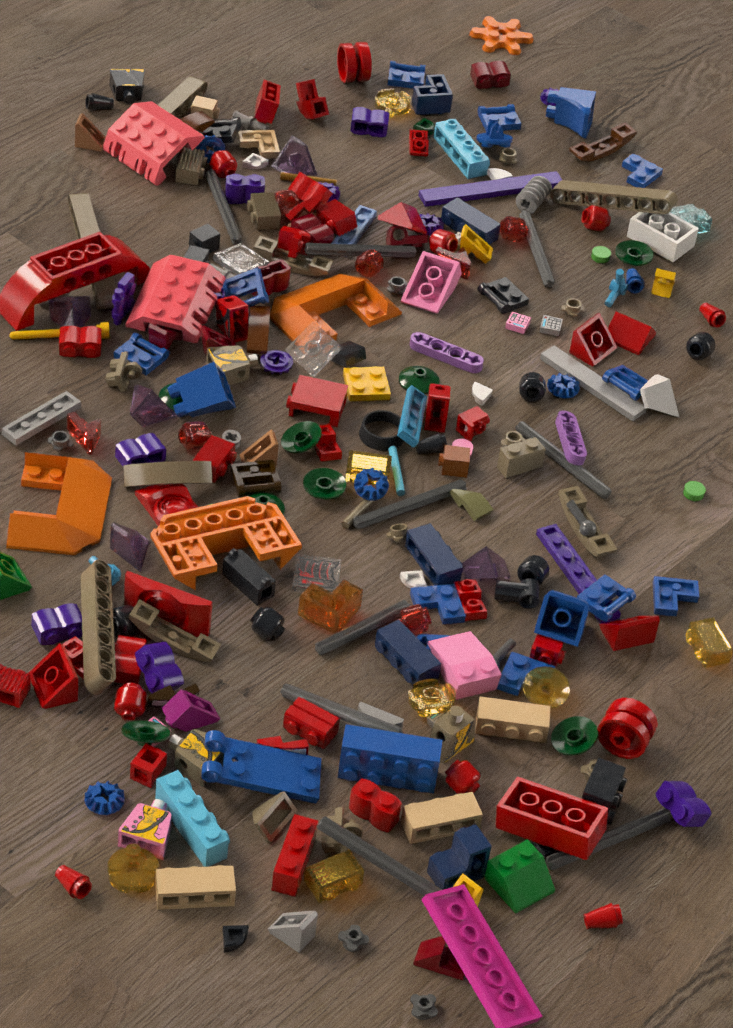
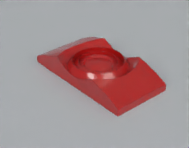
(165, 499)
(175, 606)

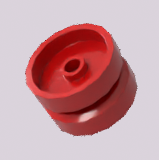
(354, 62)
(627, 728)

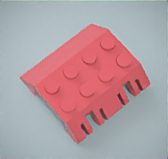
(148, 139)
(177, 296)

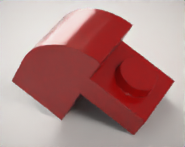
(309, 103)
(293, 241)

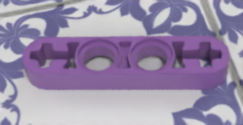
(467, 361)
(571, 438)

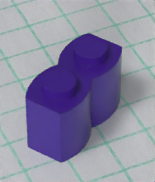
(369, 122)
(239, 187)
(143, 449)
(57, 624)
(159, 666)
(683, 803)

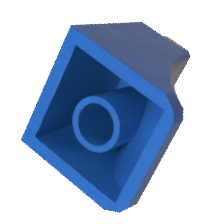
(572, 109)
(202, 392)
(562, 617)

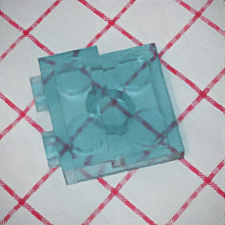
(694, 216)

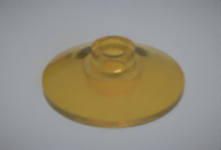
(546, 679)

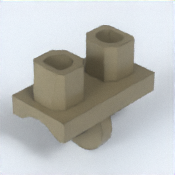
(122, 372)
(329, 844)

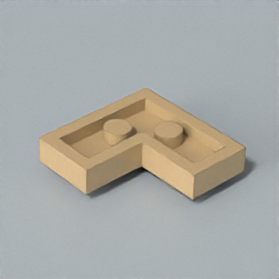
(263, 139)

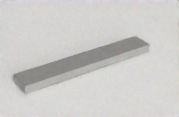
(593, 383)

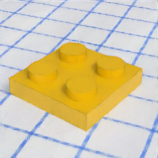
(366, 383)

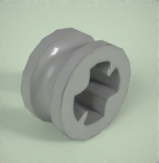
(232, 435)

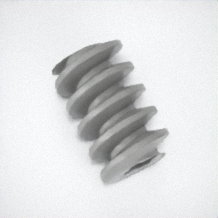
(533, 194)

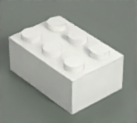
(663, 233)

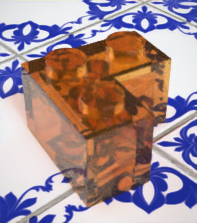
(330, 609)

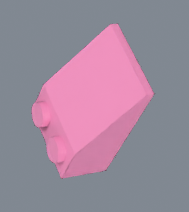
(432, 282)
(466, 664)

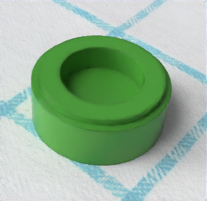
(601, 254)
(694, 491)

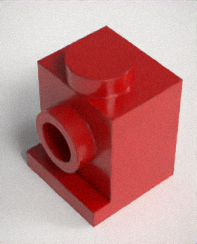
(472, 423)
(547, 650)
(148, 765)

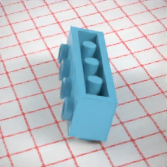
(461, 148)
(193, 819)

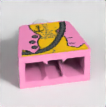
(148, 828)

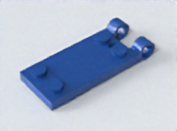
(262, 768)

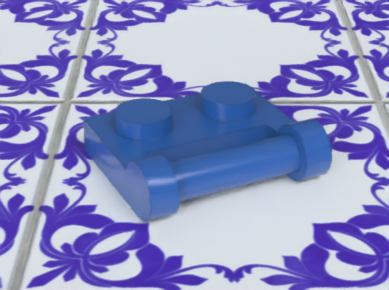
(406, 75)
(498, 114)
(245, 284)
(145, 360)
(625, 380)
(604, 591)

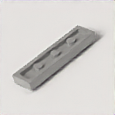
(41, 418)

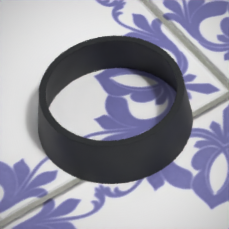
(377, 442)

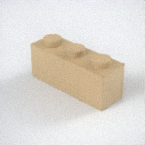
(512, 719)
(440, 817)
(195, 887)

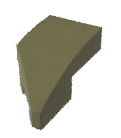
(473, 502)

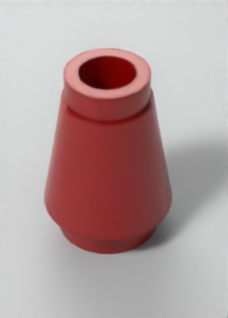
(713, 315)
(74, 882)
(604, 917)

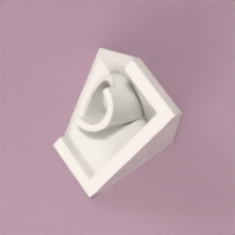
(659, 396)

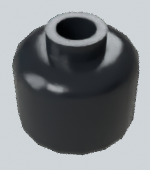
(700, 345)
(532, 387)
(533, 568)
(268, 623)
(122, 624)

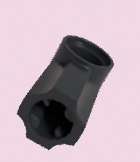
(524, 592)

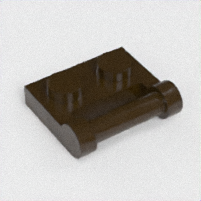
(255, 472)

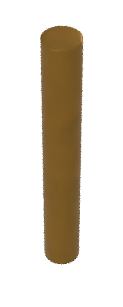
(290, 177)

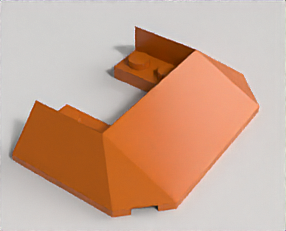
(301, 307)
(79, 511)
(194, 535)

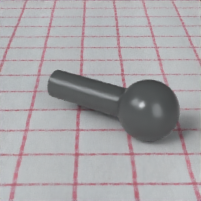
(587, 527)
(503, 651)

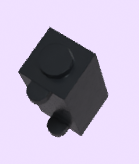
(248, 576)

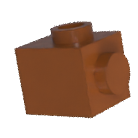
(455, 461)

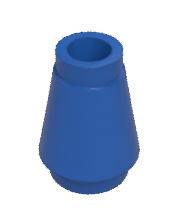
(634, 281)

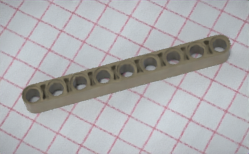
(85, 225)

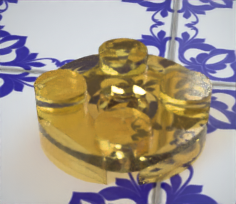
(393, 102)
(441, 701)
(135, 857)

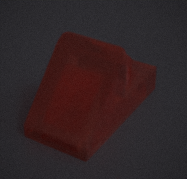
(461, 256)
(85, 434)

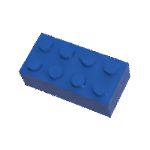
(390, 758)

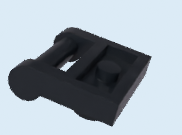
(224, 129)
(503, 295)

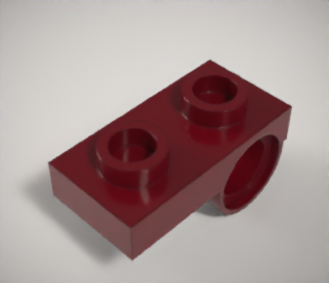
(414, 240)

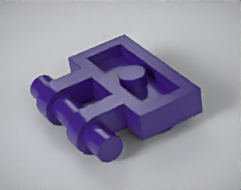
(123, 298)

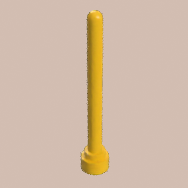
(50, 333)

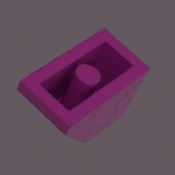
(189, 711)

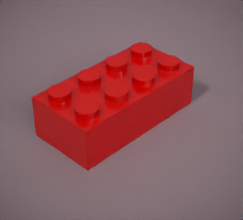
(551, 818)

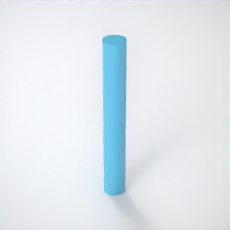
(400, 490)

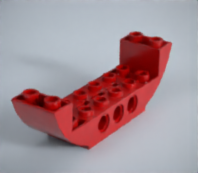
(64, 271)

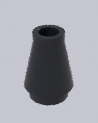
(98, 102)
(432, 445)

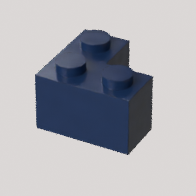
(433, 97)
(467, 856)

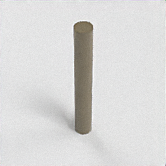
(348, 521)

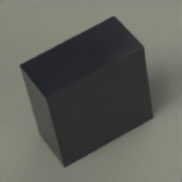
(349, 354)

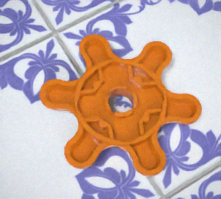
(508, 40)

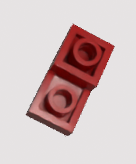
(418, 142)
(470, 598)

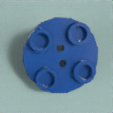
(495, 136)

